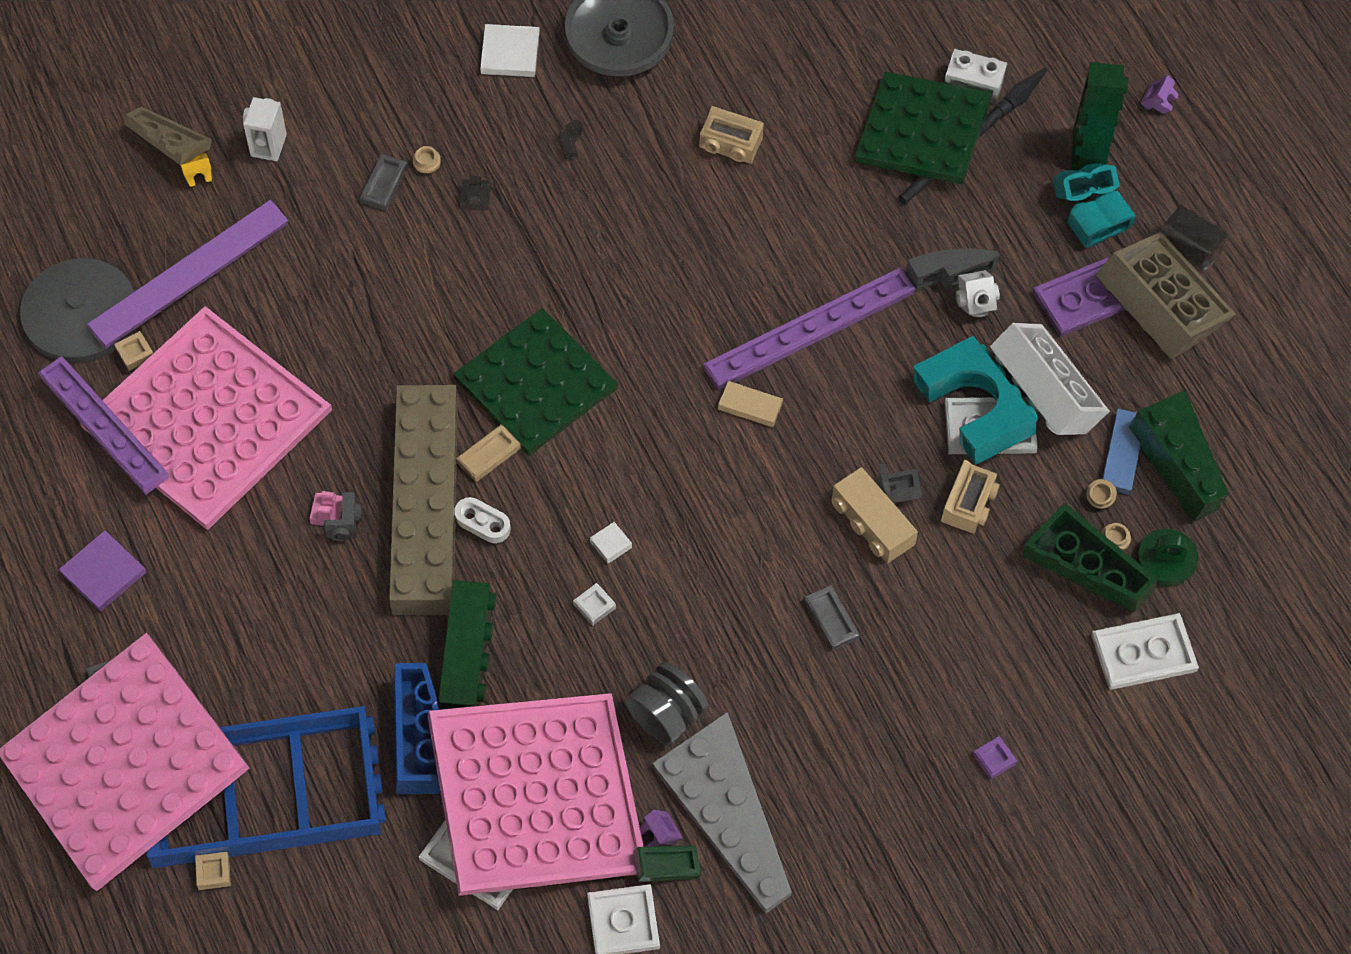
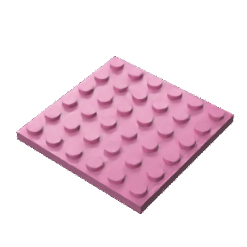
(214, 414)
(122, 761)
(535, 793)

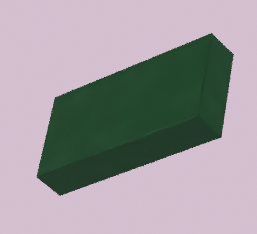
(667, 863)

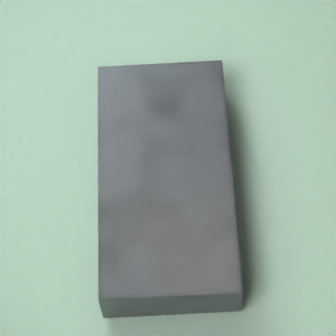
(383, 182)
(831, 618)

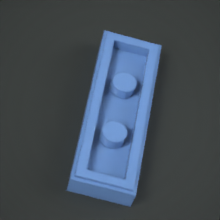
(1122, 453)

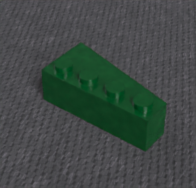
(1098, 114)
(1181, 454)
(1088, 558)
(466, 644)

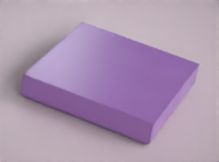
(102, 571)

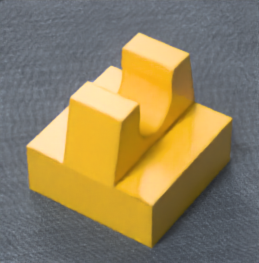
(199, 164)

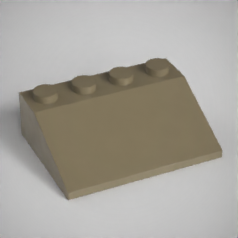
(1164, 294)

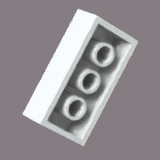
(1049, 379)

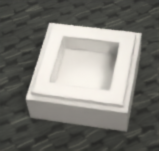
(611, 542)
(594, 604)

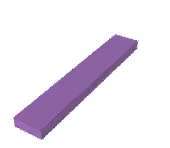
(103, 425)

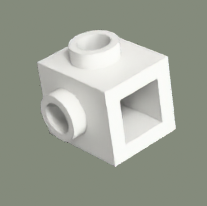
(977, 293)

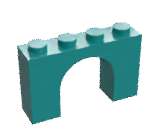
(971, 366)

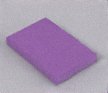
(1077, 299)

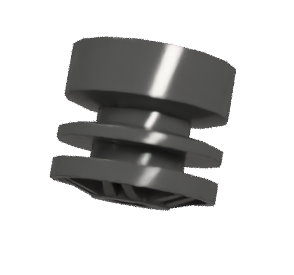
(666, 703)

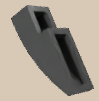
(946, 266)

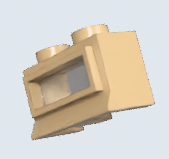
(731, 135)
(969, 497)

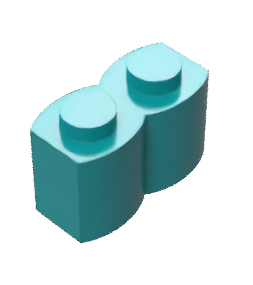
(1090, 179)
(1101, 218)

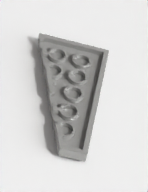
(719, 795)

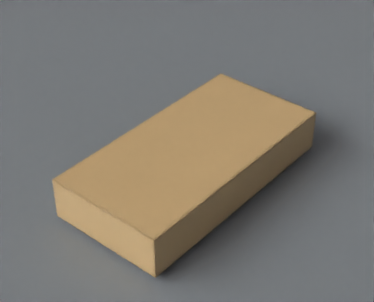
(750, 404)
(488, 453)

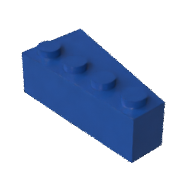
(412, 738)

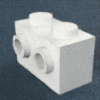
(976, 72)
(264, 128)

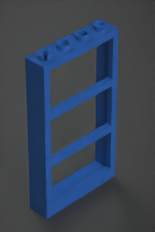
(291, 728)

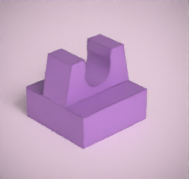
(1159, 93)
(663, 828)

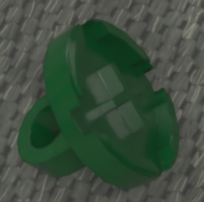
(1168, 556)

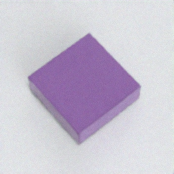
(994, 757)

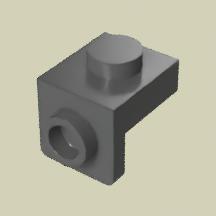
(899, 485)
(346, 527)

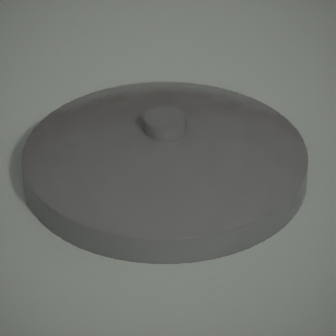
(619, 34)
(65, 301)

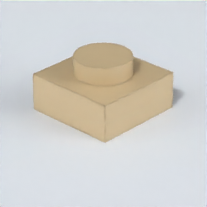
(133, 350)
(213, 870)

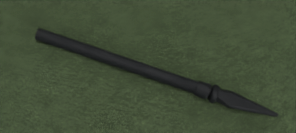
(1019, 93)

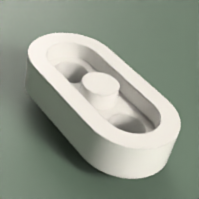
(484, 520)

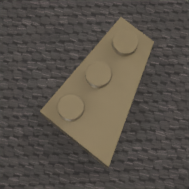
(168, 136)

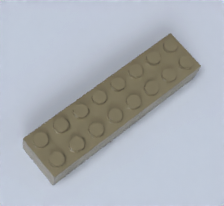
(424, 500)

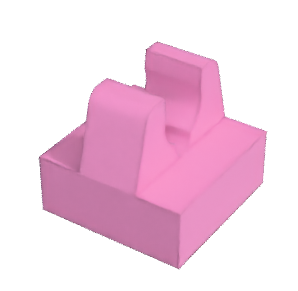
(326, 507)

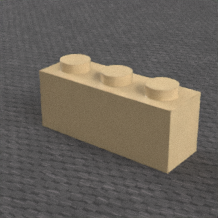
(873, 515)

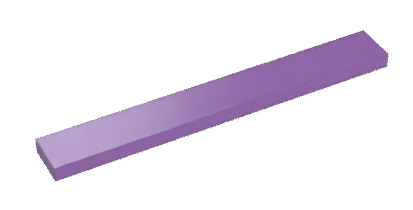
(187, 274)
(809, 328)

